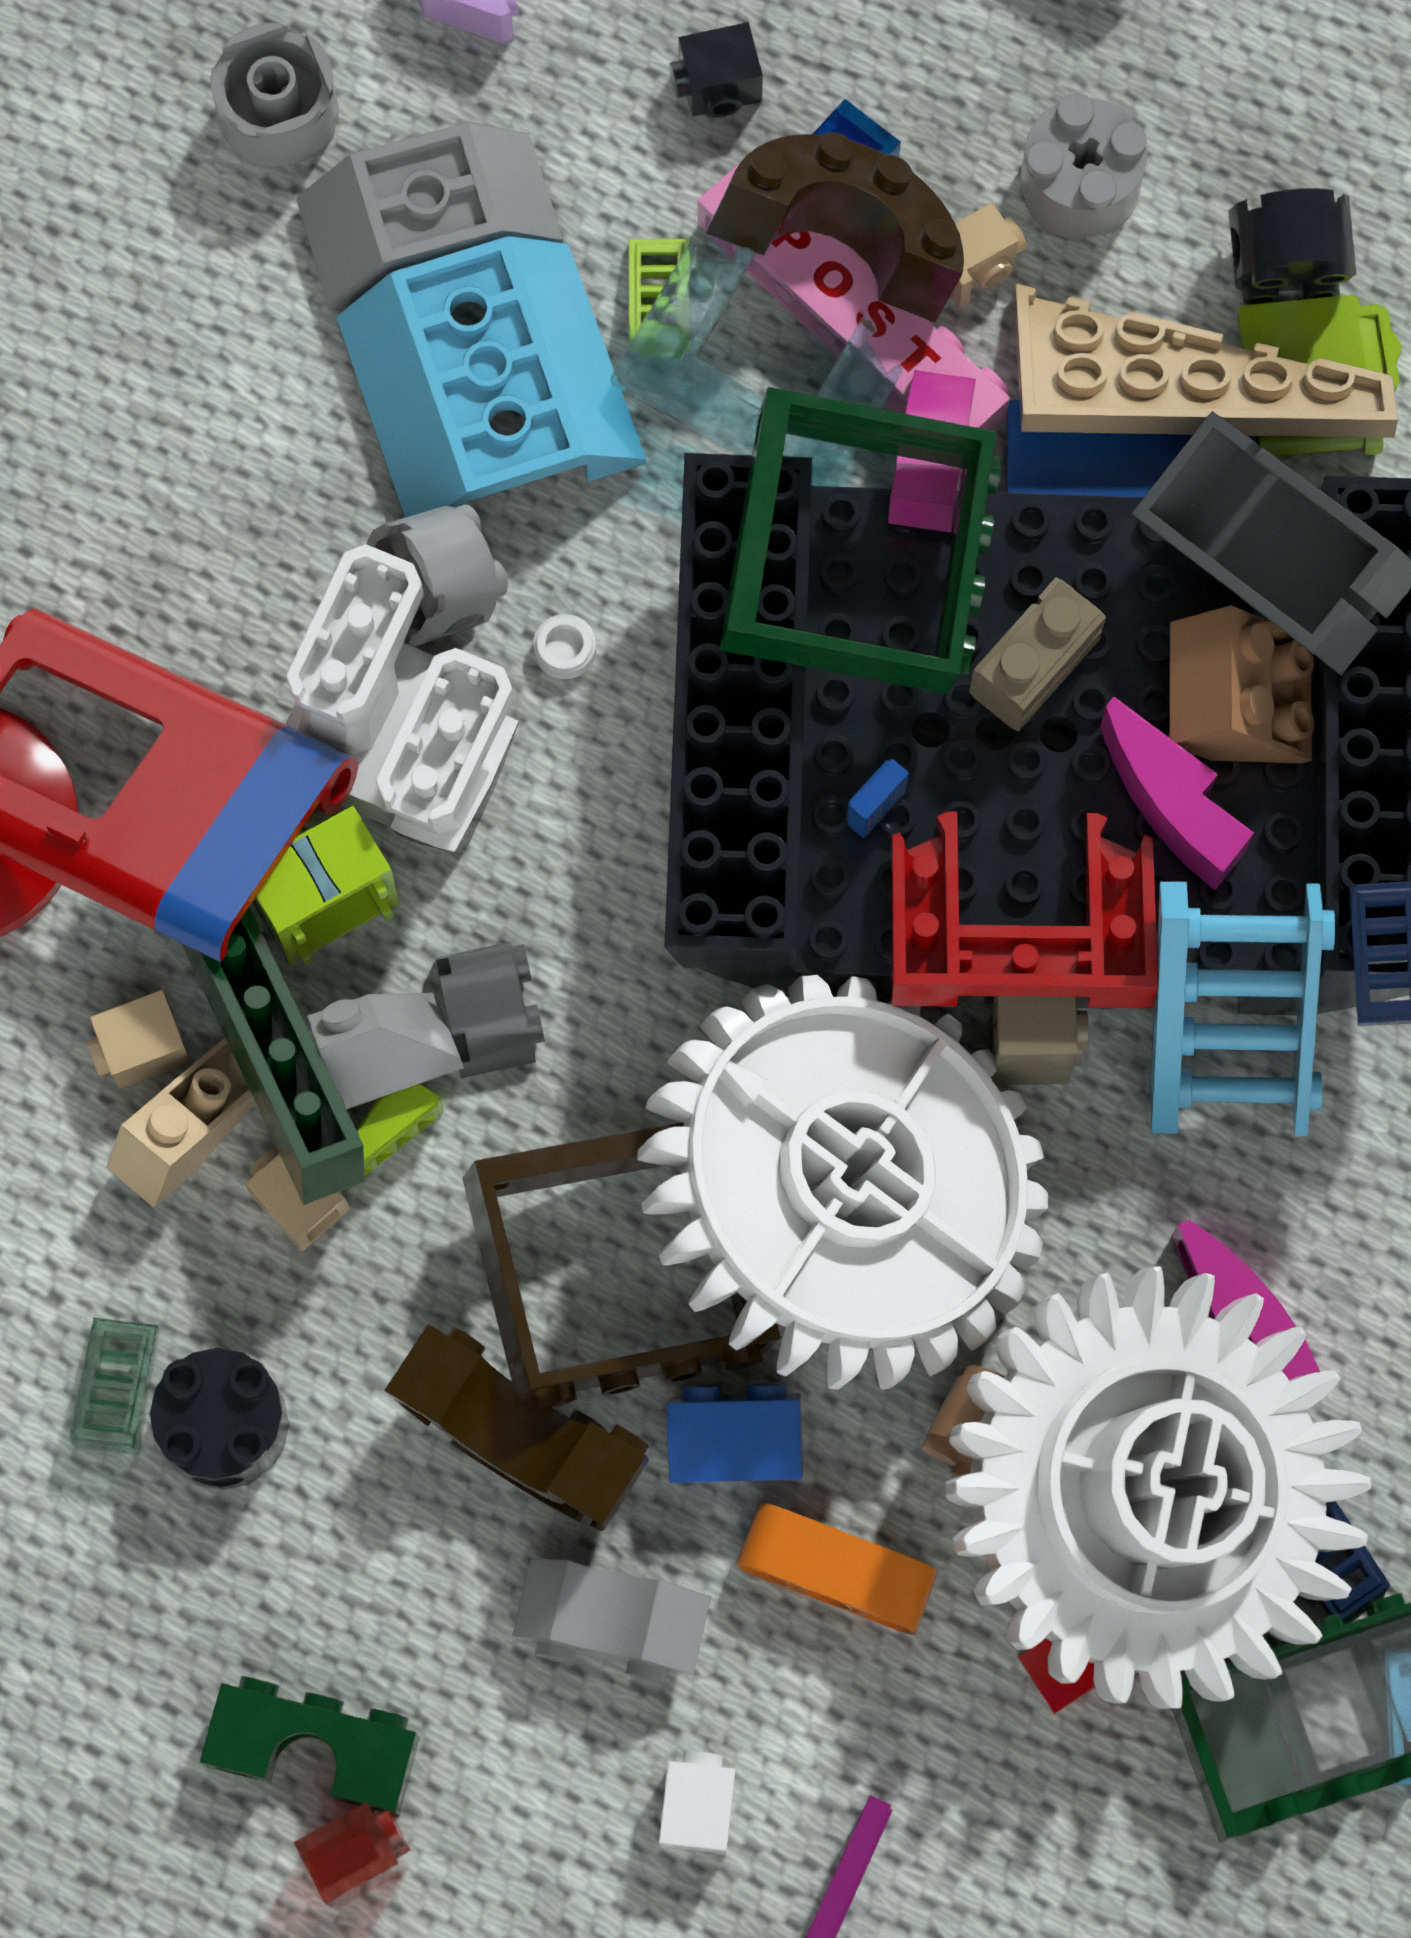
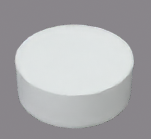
(564, 646)

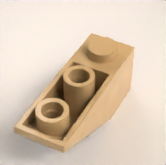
(181, 1126)

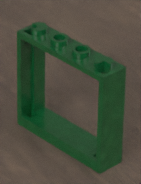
(883, 432)

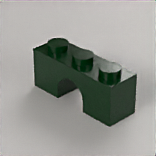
(255, 1726)

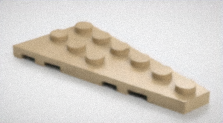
(1166, 377)

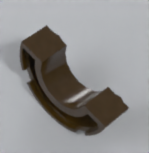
(856, 198)
(546, 1454)

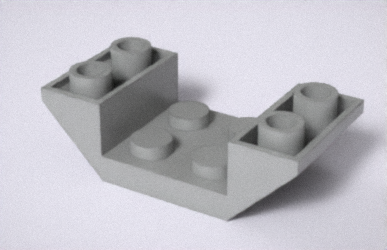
(422, 203)

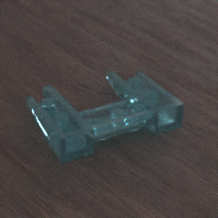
(667, 375)

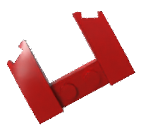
(1105, 960)

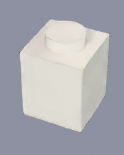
(697, 1804)

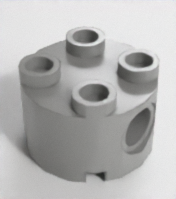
(453, 566)

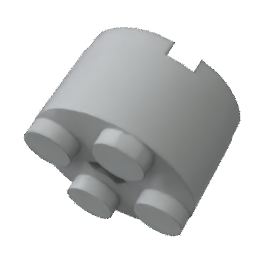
(274, 95)
(1087, 136)

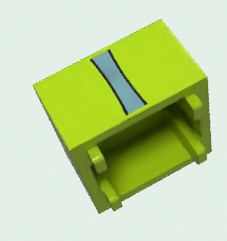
(326, 887)

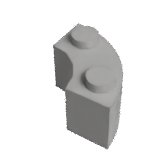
(611, 1618)

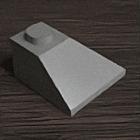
(383, 1044)

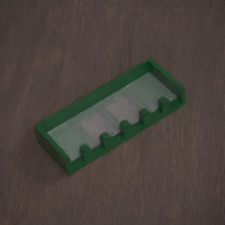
(1313, 1733)

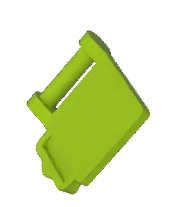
(1328, 330)

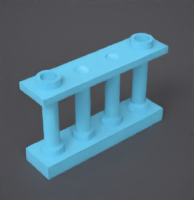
(1183, 982)

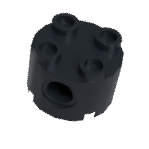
(1292, 244)
(219, 1418)

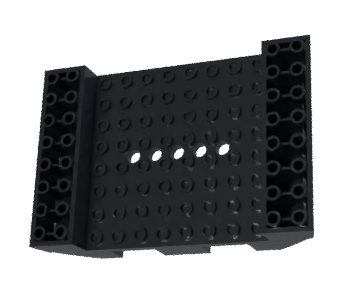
(774, 750)

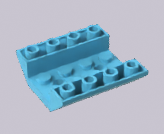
(442, 382)

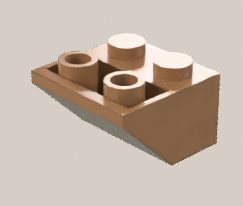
(1239, 689)

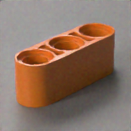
(837, 1568)

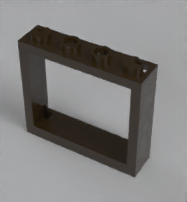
(556, 1167)

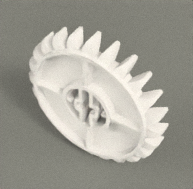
(847, 1178)
(1092, 1537)

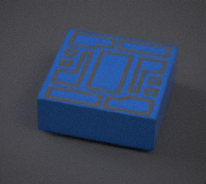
(877, 797)

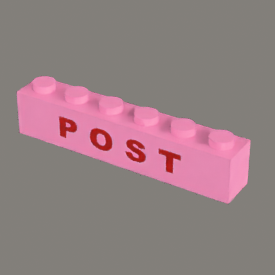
(831, 291)

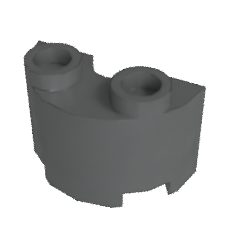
(488, 1008)

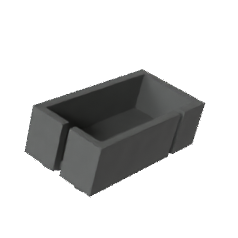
(1277, 542)

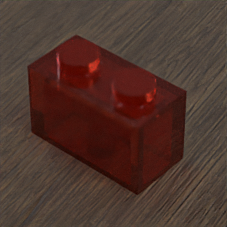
(353, 1854)

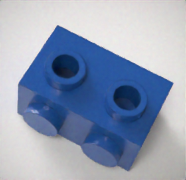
(735, 1435)

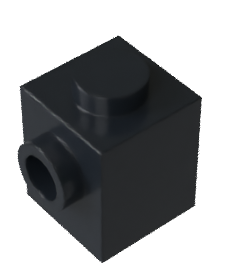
(718, 71)

